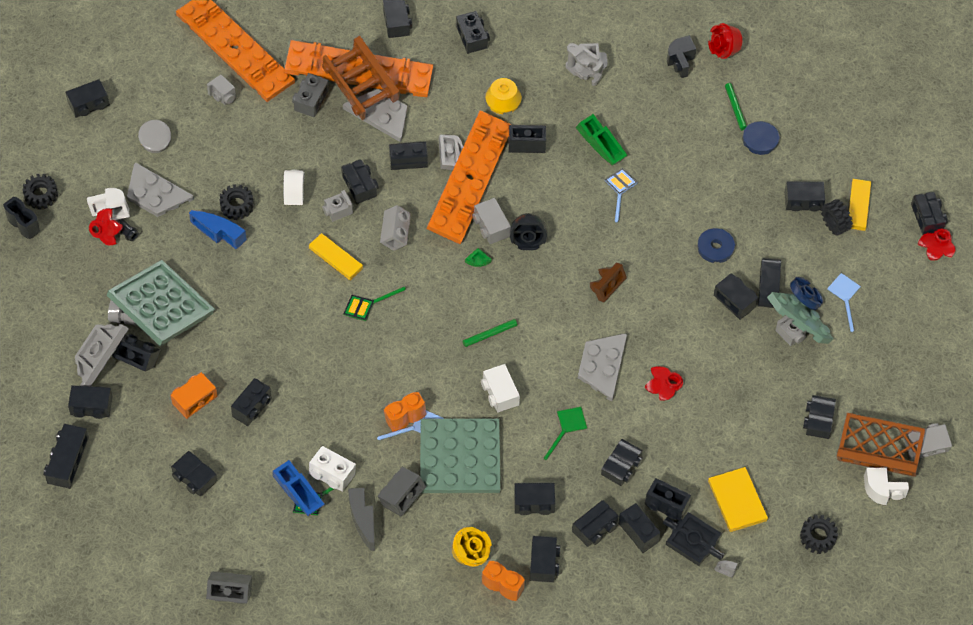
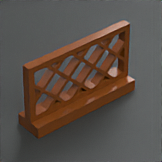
(874, 460)

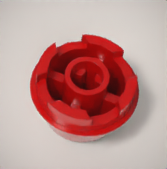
(725, 40)

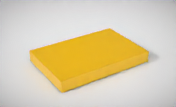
(737, 499)

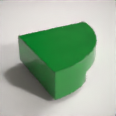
(478, 258)

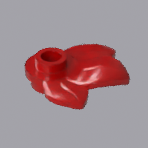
(107, 227)
(937, 247)
(661, 383)

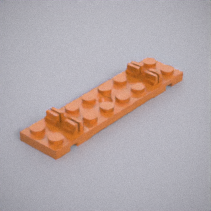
(248, 60)
(405, 74)
(460, 194)

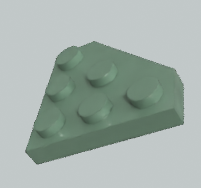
(802, 316)

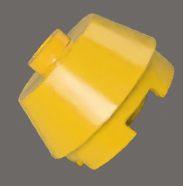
(503, 96)
(471, 546)

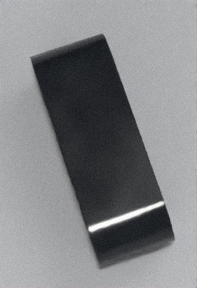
(769, 280)

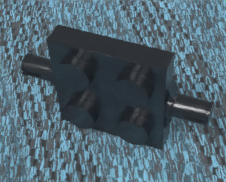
(693, 539)

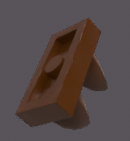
(611, 279)

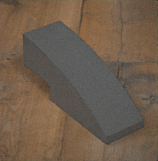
(362, 516)

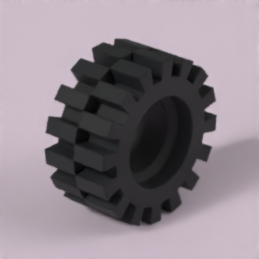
(40, 182)
(236, 211)
(836, 217)
(818, 523)

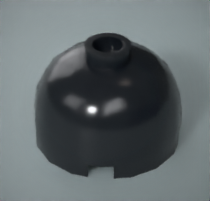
(528, 232)

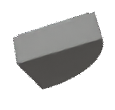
(726, 567)

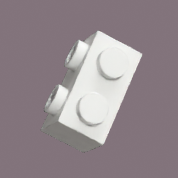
(501, 388)
(332, 469)

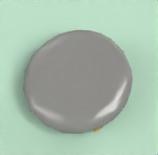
(154, 136)

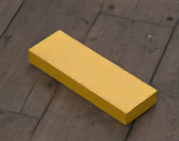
(859, 203)
(335, 256)

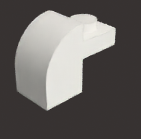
(293, 187)
(113, 199)
(880, 489)

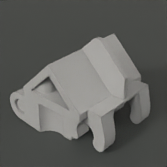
(589, 61)

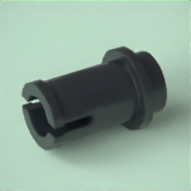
(129, 232)

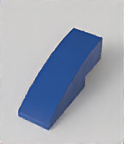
(218, 228)
(297, 488)

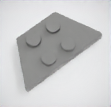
(383, 115)
(155, 192)
(97, 350)
(602, 363)

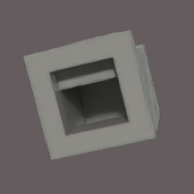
(221, 90)
(338, 206)
(790, 335)

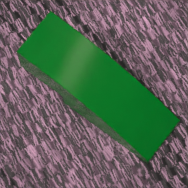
(601, 140)

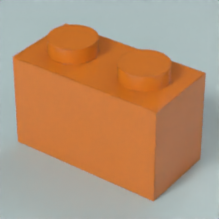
(193, 395)

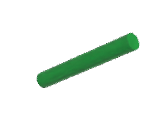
(735, 105)
(489, 333)

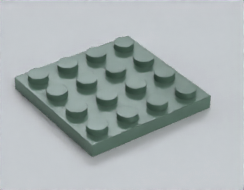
(160, 302)
(460, 455)

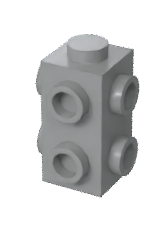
(395, 227)

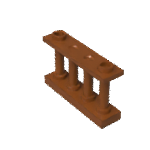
(369, 63)

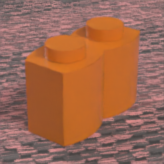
(406, 411)
(505, 581)

